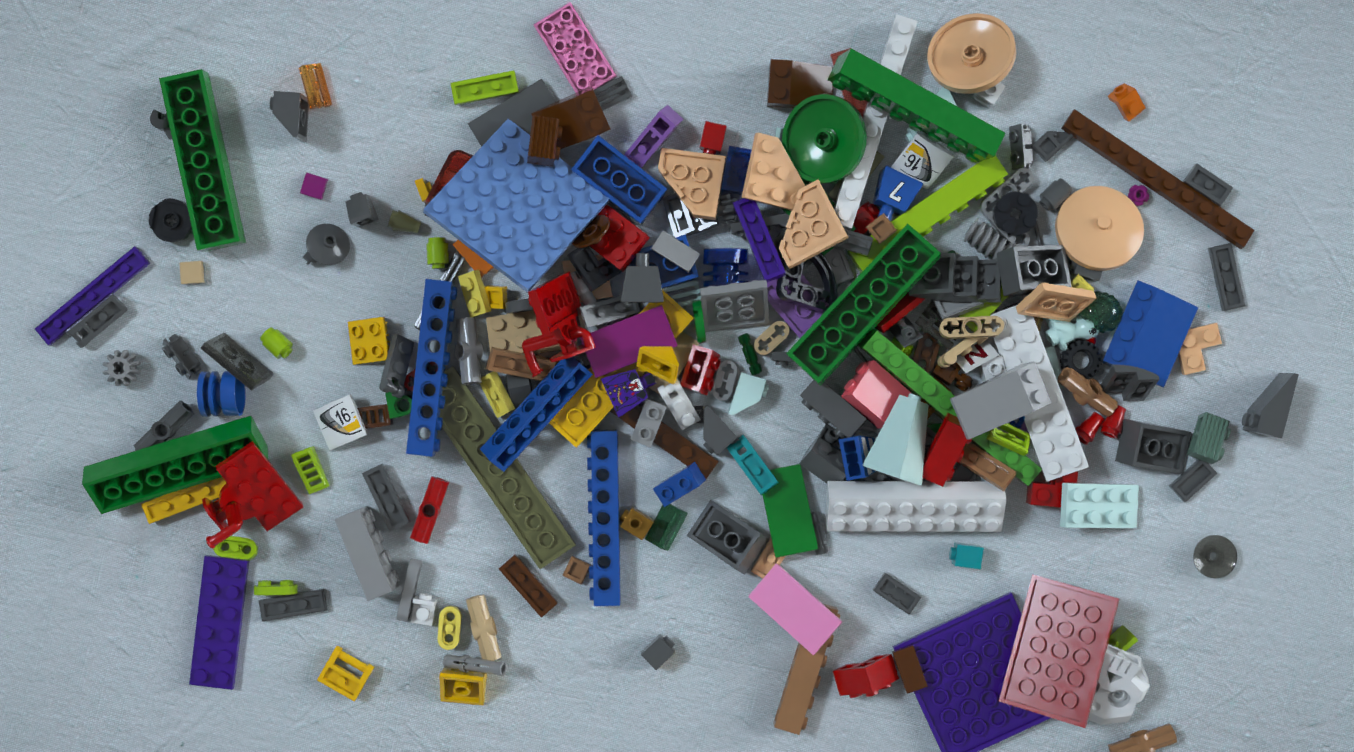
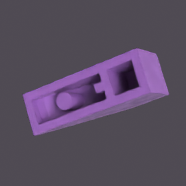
(654, 136)

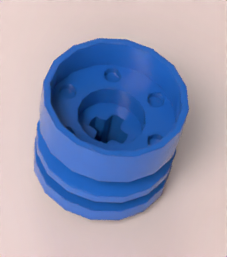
(220, 394)

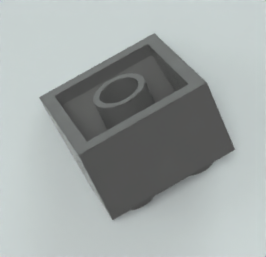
(292, 112)

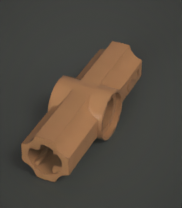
(1087, 391)
(1146, 740)

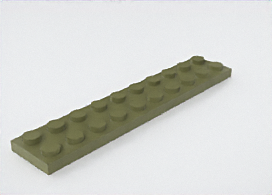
(510, 490)

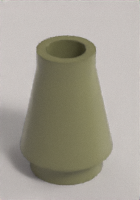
(402, 222)

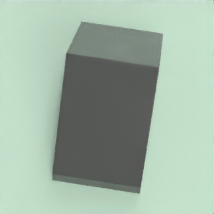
(518, 388)

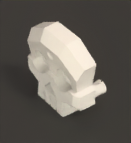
(1124, 675)

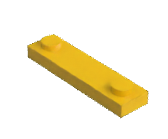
(181, 500)

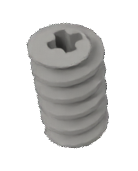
(985, 239)

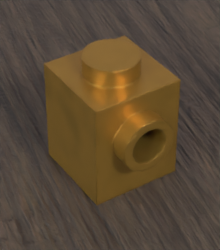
(636, 522)

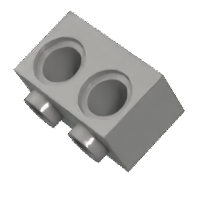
(648, 422)

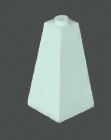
(901, 441)

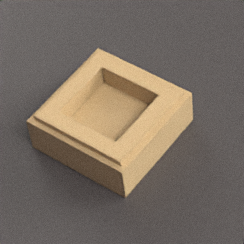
(192, 272)

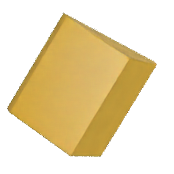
(462, 686)

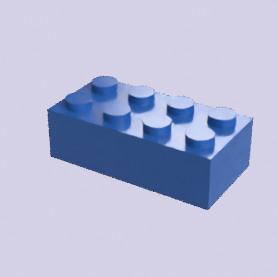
(619, 180)

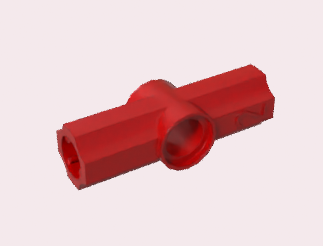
(425, 523)

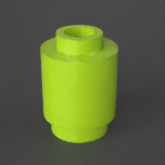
(437, 252)
(276, 343)

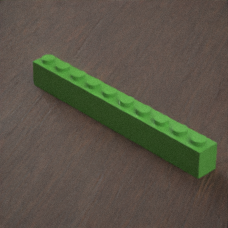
(939, 399)

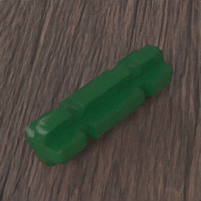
(750, 354)

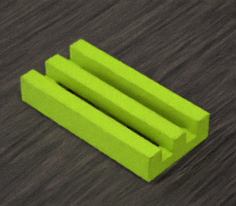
(1009, 439)

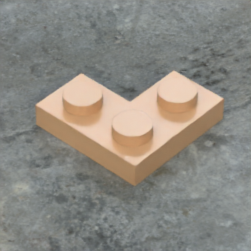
(1197, 338)

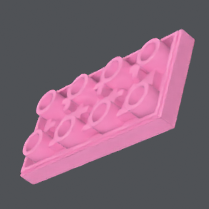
(574, 49)
(795, 609)

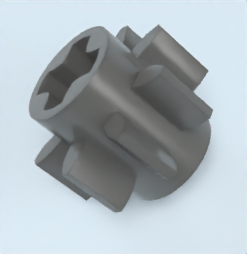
(726, 208)

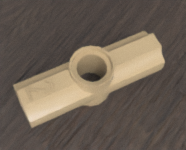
(483, 627)

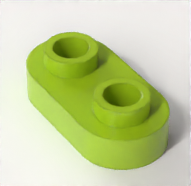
(236, 548)
(285, 587)

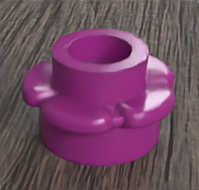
(1144, 196)

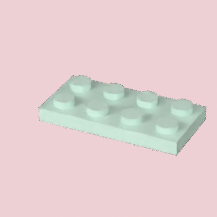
(1099, 505)

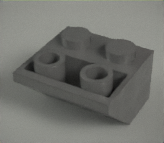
(825, 456)

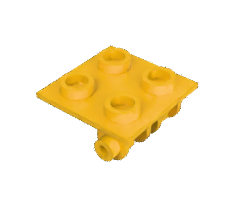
(368, 340)

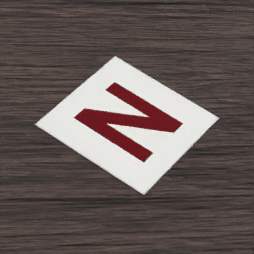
(978, 356)

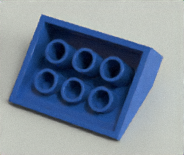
(1151, 331)

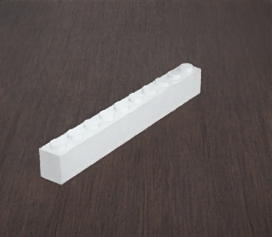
(854, 184)

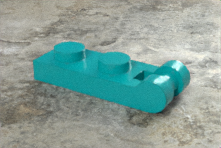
(752, 465)

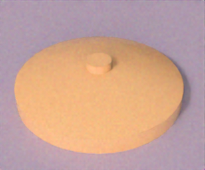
(971, 53)
(1099, 228)

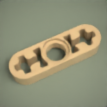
(987, 331)

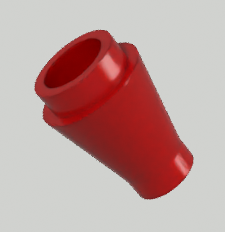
(1113, 424)
(1088, 429)

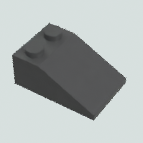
(1271, 409)
(1152, 446)
(727, 537)

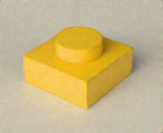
(423, 188)
(496, 296)

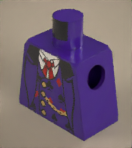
(627, 389)

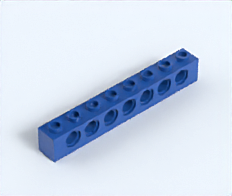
(416, 444)
(604, 596)

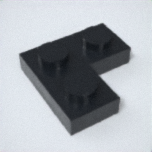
(592, 271)

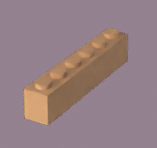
(800, 685)

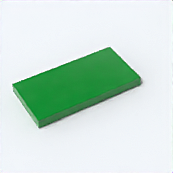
(789, 513)

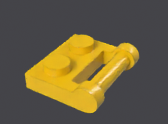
(342, 679)

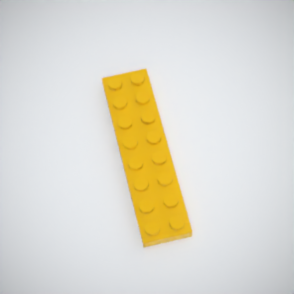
(591, 401)

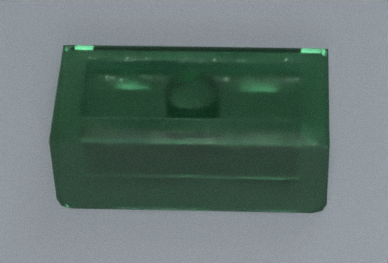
(666, 526)

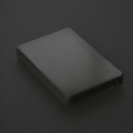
(237, 361)

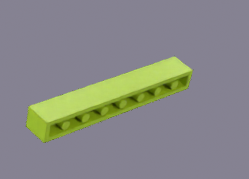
(940, 204)

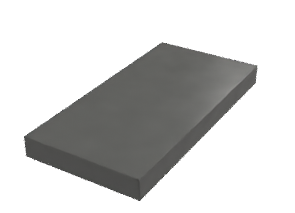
(516, 108)

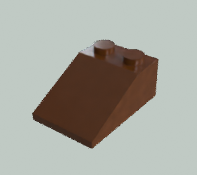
(795, 81)
(578, 115)

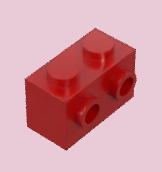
(700, 370)

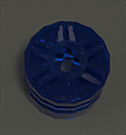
(725, 265)

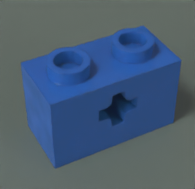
(679, 484)

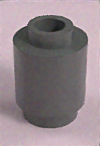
(1055, 194)

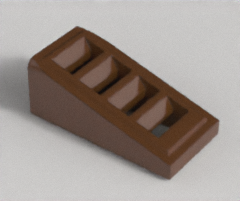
(387, 421)

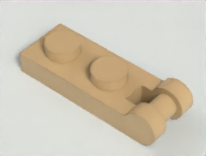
(961, 348)

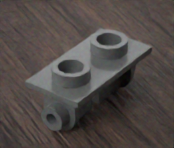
(1019, 137)
(905, 332)
(175, 349)

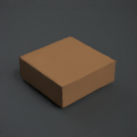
(881, 228)
(576, 570)

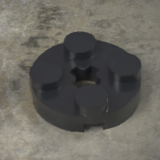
(1005, 206)
(164, 210)

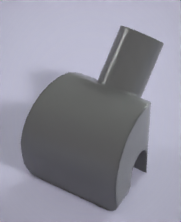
(162, 125)

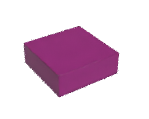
(314, 186)

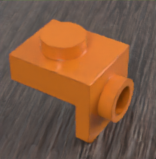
(1127, 101)

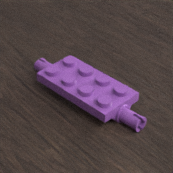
(795, 316)

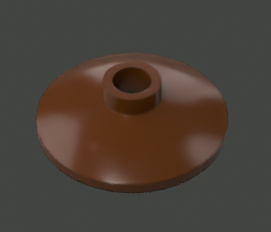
(593, 232)

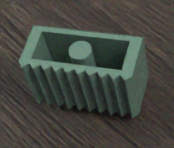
(1209, 438)

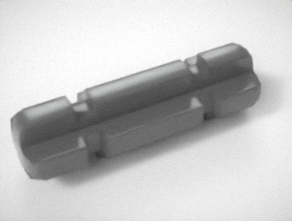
(819, 533)

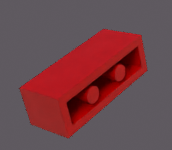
(945, 451)

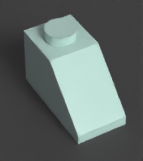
(747, 392)

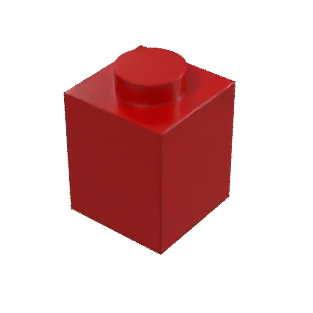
(712, 138)

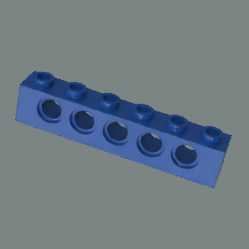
(535, 412)

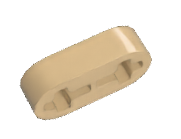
(767, 334)

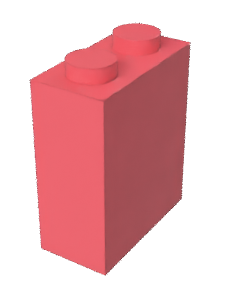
(873, 392)

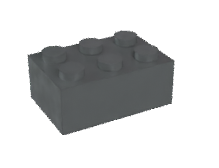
(1028, 266)

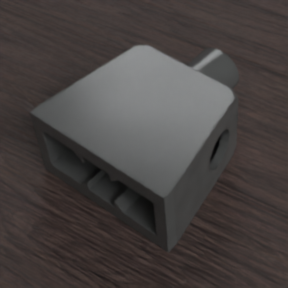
(642, 282)

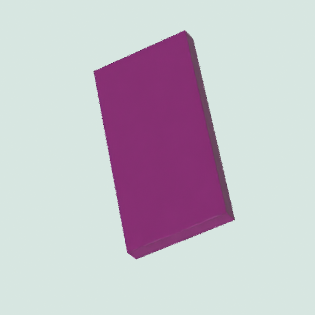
(620, 342)

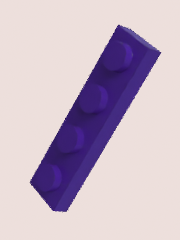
(759, 239)

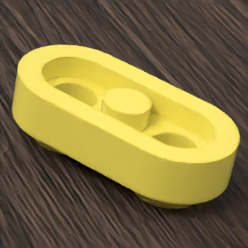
(449, 626)

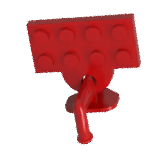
(556, 318)
(250, 492)

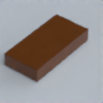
(909, 669)

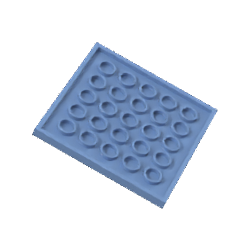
(514, 210)

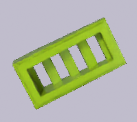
(303, 473)

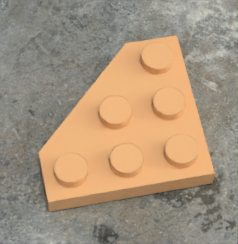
(771, 174)
(694, 179)
(811, 226)

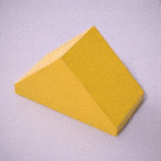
(659, 361)

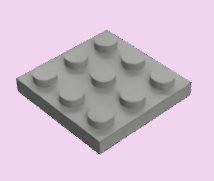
(735, 305)

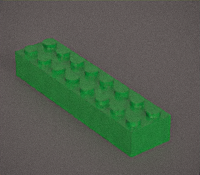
(915, 106)
(202, 160)
(864, 304)
(167, 465)

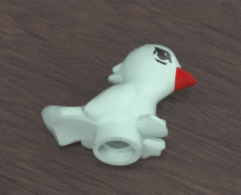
(1064, 332)

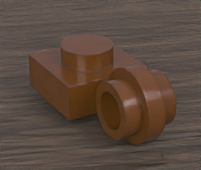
(950, 373)

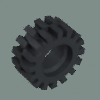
(1090, 350)

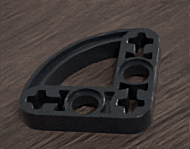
(797, 288)

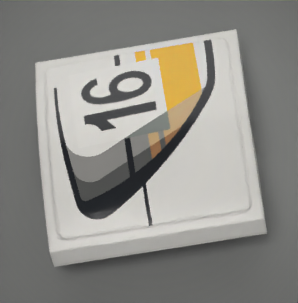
(922, 160)
(340, 422)

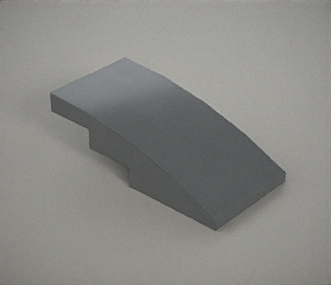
(960, 280)

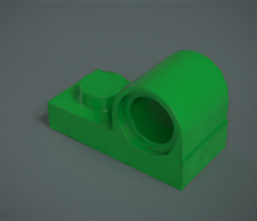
(394, 405)

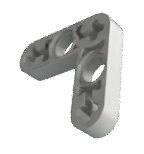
(990, 199)

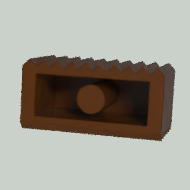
(543, 141)

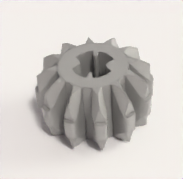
(114, 368)

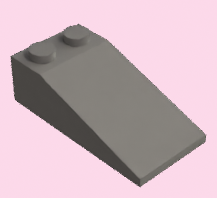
(1000, 400)

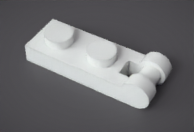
(679, 404)

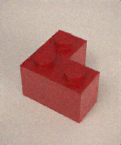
(1049, 493)
(866, 676)

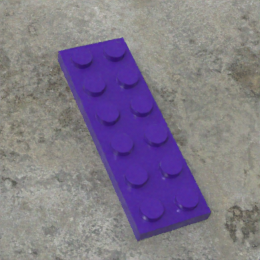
(219, 622)

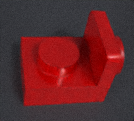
(865, 215)

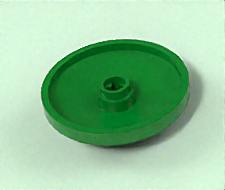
(824, 138)

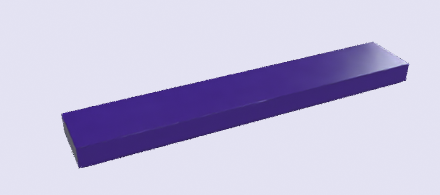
(90, 296)

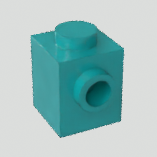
(966, 555)

